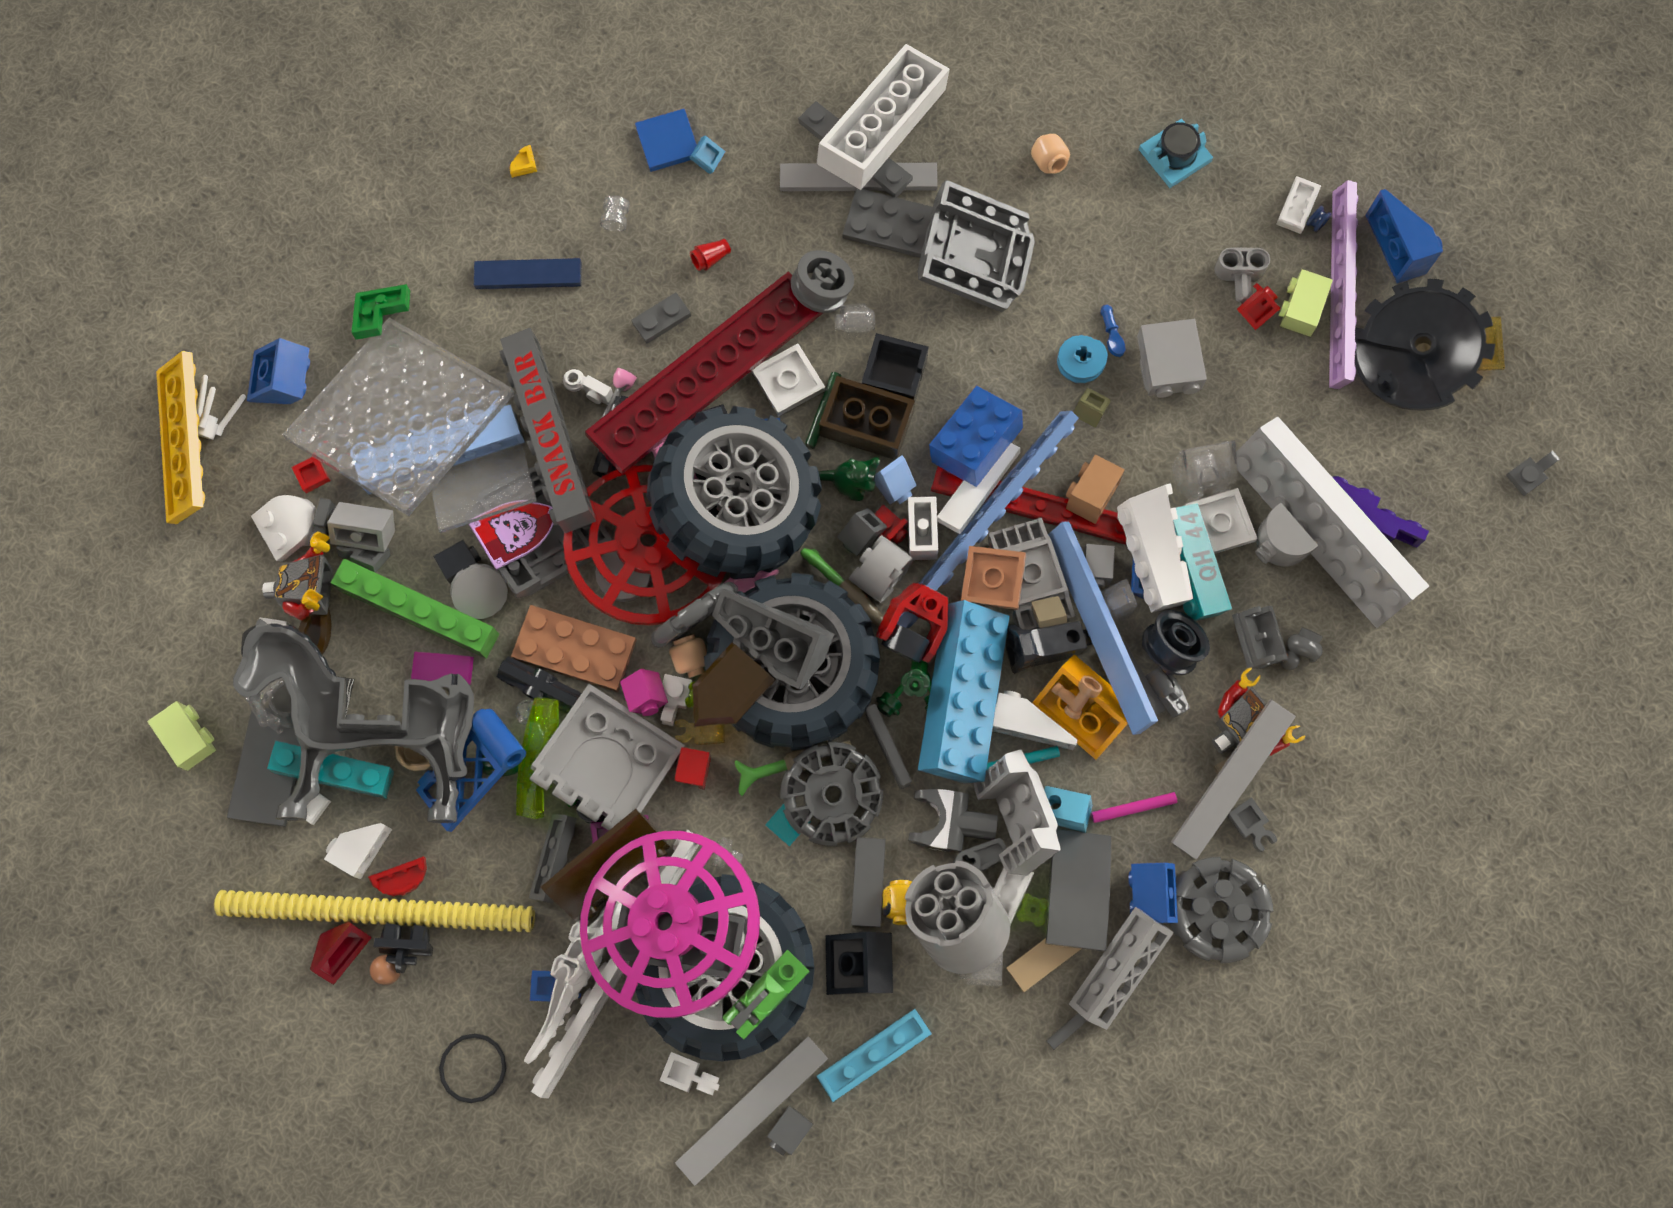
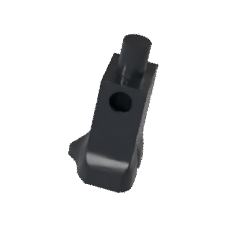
(1044, 644)

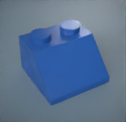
(278, 373)

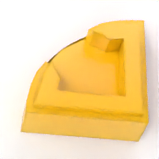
(523, 162)

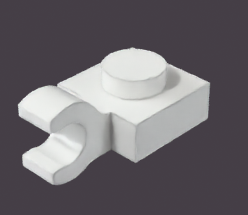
(676, 691)

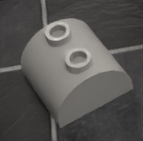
(1282, 539)

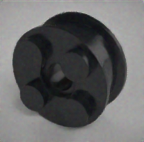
(1175, 642)

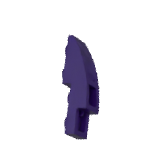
(1384, 519)

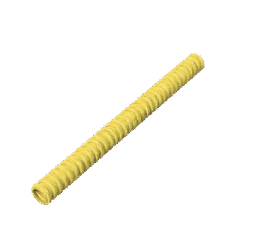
(373, 911)

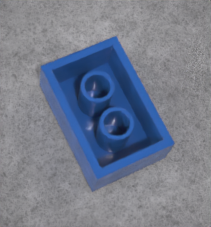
(976, 436)

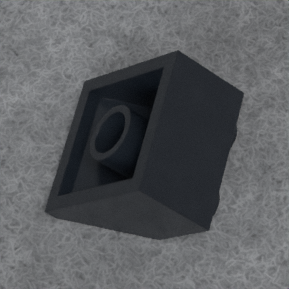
(859, 963)

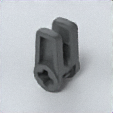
(983, 855)

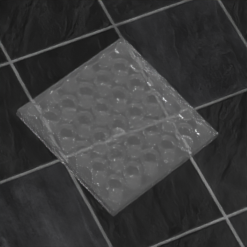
(399, 415)

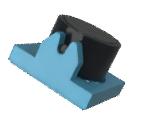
(1177, 148)

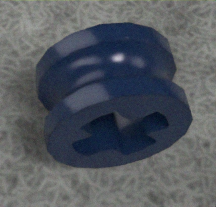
(1319, 219)

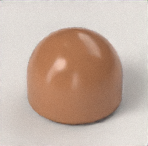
(382, 971)

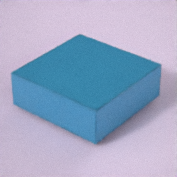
(707, 154)

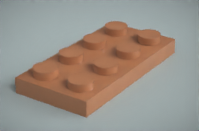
(574, 648)

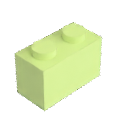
(1305, 302)
(182, 735)

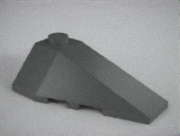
(781, 641)

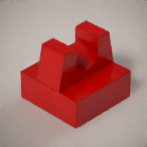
(310, 474)

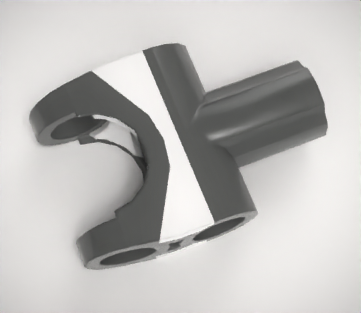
(954, 821)

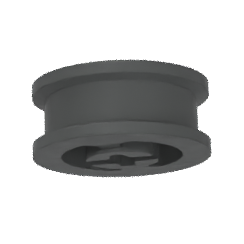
(817, 291)

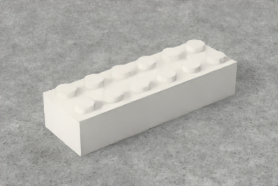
(882, 116)

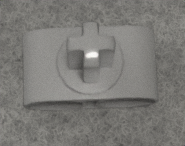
(1243, 270)

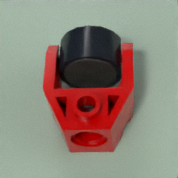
(905, 641)

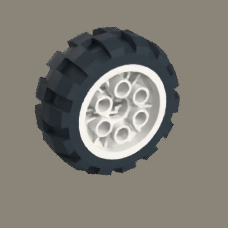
(706, 1032)

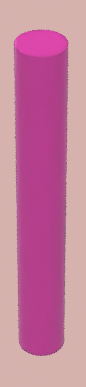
(1134, 807)

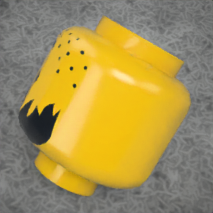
(894, 901)

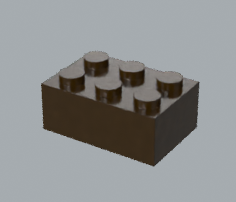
(866, 417)

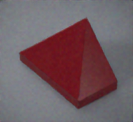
(337, 950)

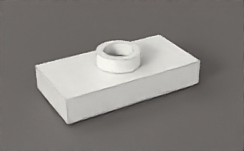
(1298, 205)
(1011, 890)

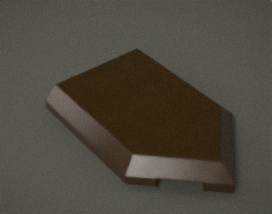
(728, 688)

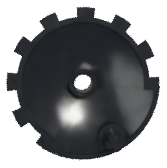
(1429, 315)

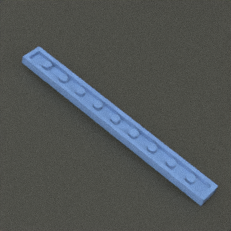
(994, 507)

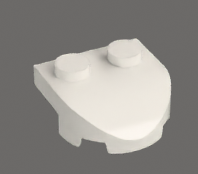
(285, 524)

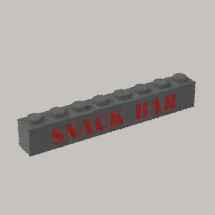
(547, 430)

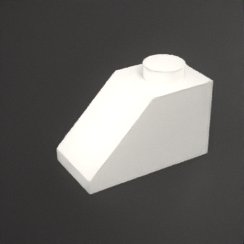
(357, 848)

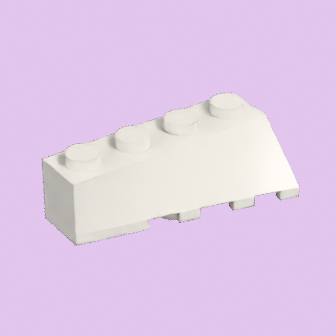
(1156, 548)

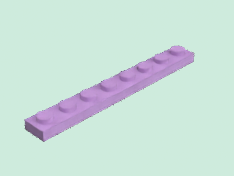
(1343, 285)

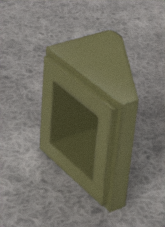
(1091, 407)

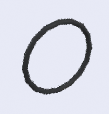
(441, 1070)

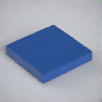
(666, 139)

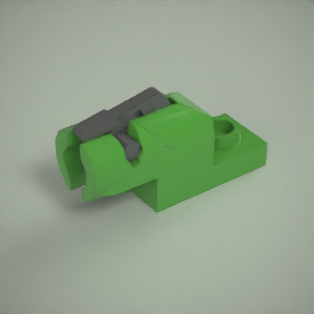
(765, 994)

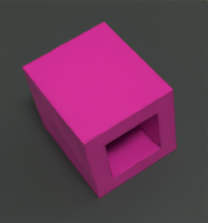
(644, 692)

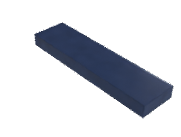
(527, 273)

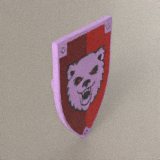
(513, 532)

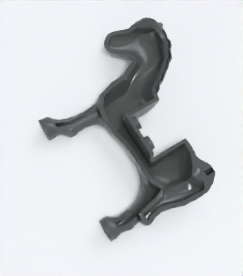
(430, 719)

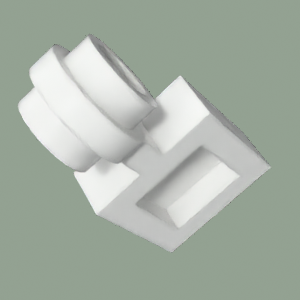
(595, 390)
(682, 1072)

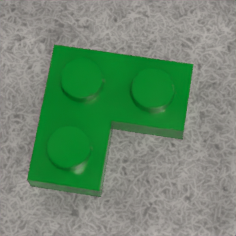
(373, 304)

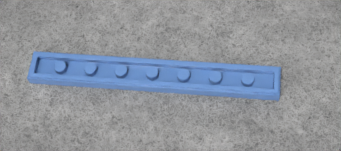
(1102, 630)

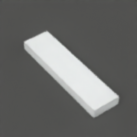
(969, 499)

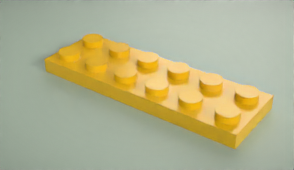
(180, 438)

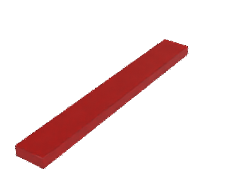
(1042, 505)

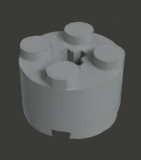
(881, 569)

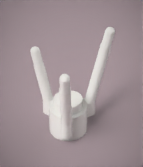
(207, 424)

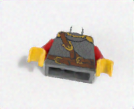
(304, 584)
(1239, 711)

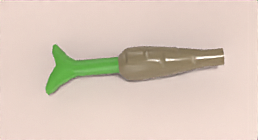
(854, 593)
(750, 775)

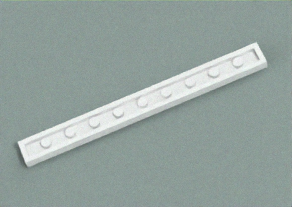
(595, 998)

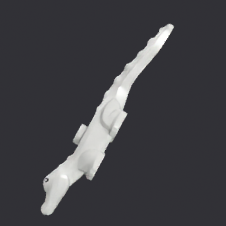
(571, 976)

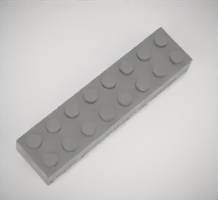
(1347, 540)

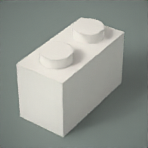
(922, 528)

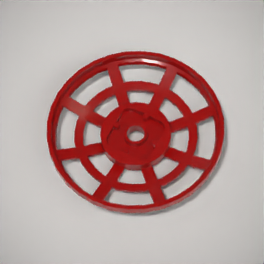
(632, 554)

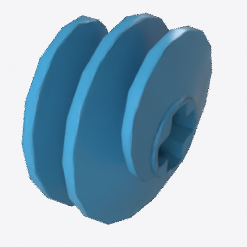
(1081, 371)

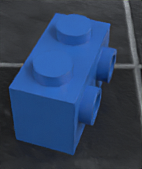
(1154, 890)

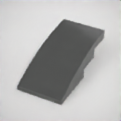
(1079, 891)
(692, 958)

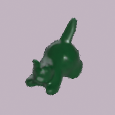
(853, 477)

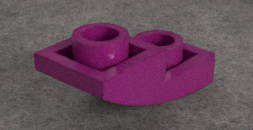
(436, 665)

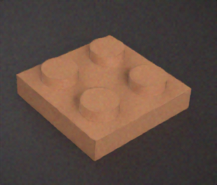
(993, 577)

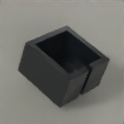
(896, 366)

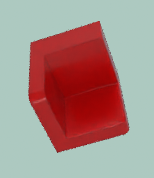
(693, 767)

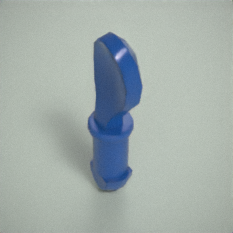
(1115, 341)

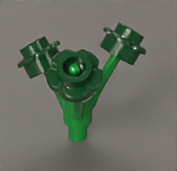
(912, 683)

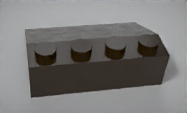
(572, 882)

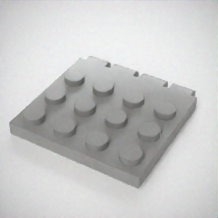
(605, 758)

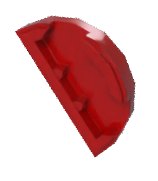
(400, 879)

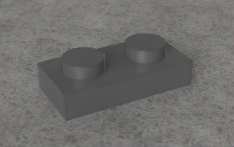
(661, 318)

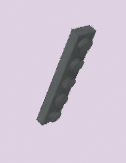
(889, 176)

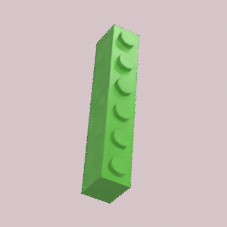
(415, 608)

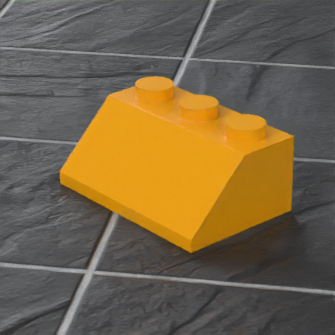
(1101, 716)

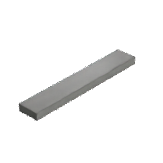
(816, 178)
(1233, 779)
(751, 1111)

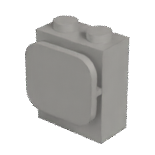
(1171, 358)

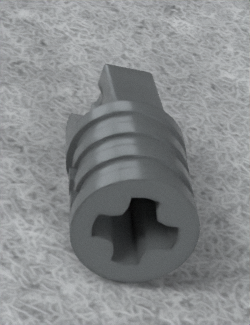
(1168, 692)

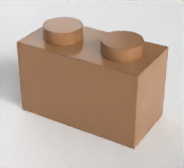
(1094, 489)

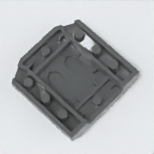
(976, 247)
(547, 561)

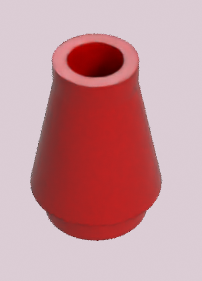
(708, 254)

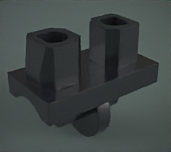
(391, 943)

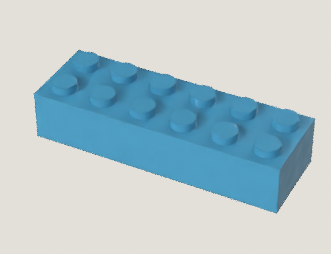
(964, 694)

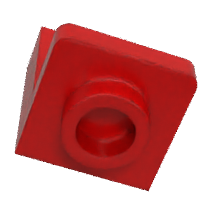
(1259, 306)
(896, 528)

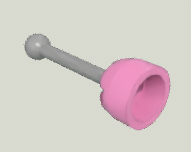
(622, 381)

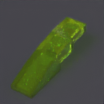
(539, 729)

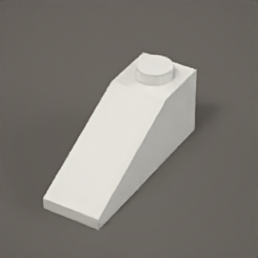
(1024, 720)

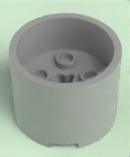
(957, 917)

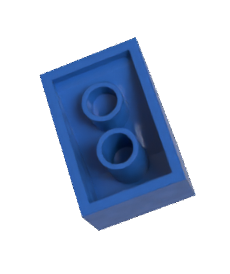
(1403, 237)

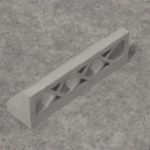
(1117, 967)

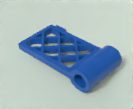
(499, 748)

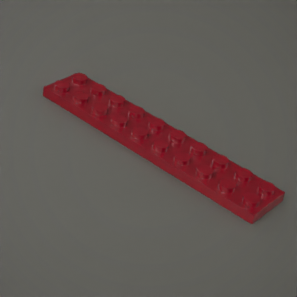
(700, 375)

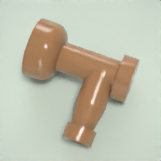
(1088, 689)

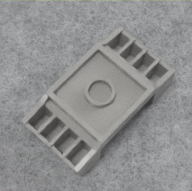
(1041, 572)
(1024, 812)

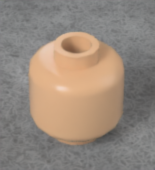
(1050, 153)
(688, 655)

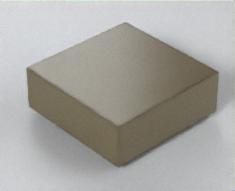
(1049, 612)

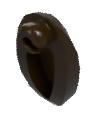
(318, 629)

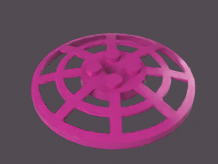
(685, 927)

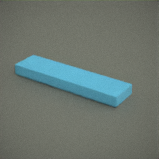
(873, 1055)

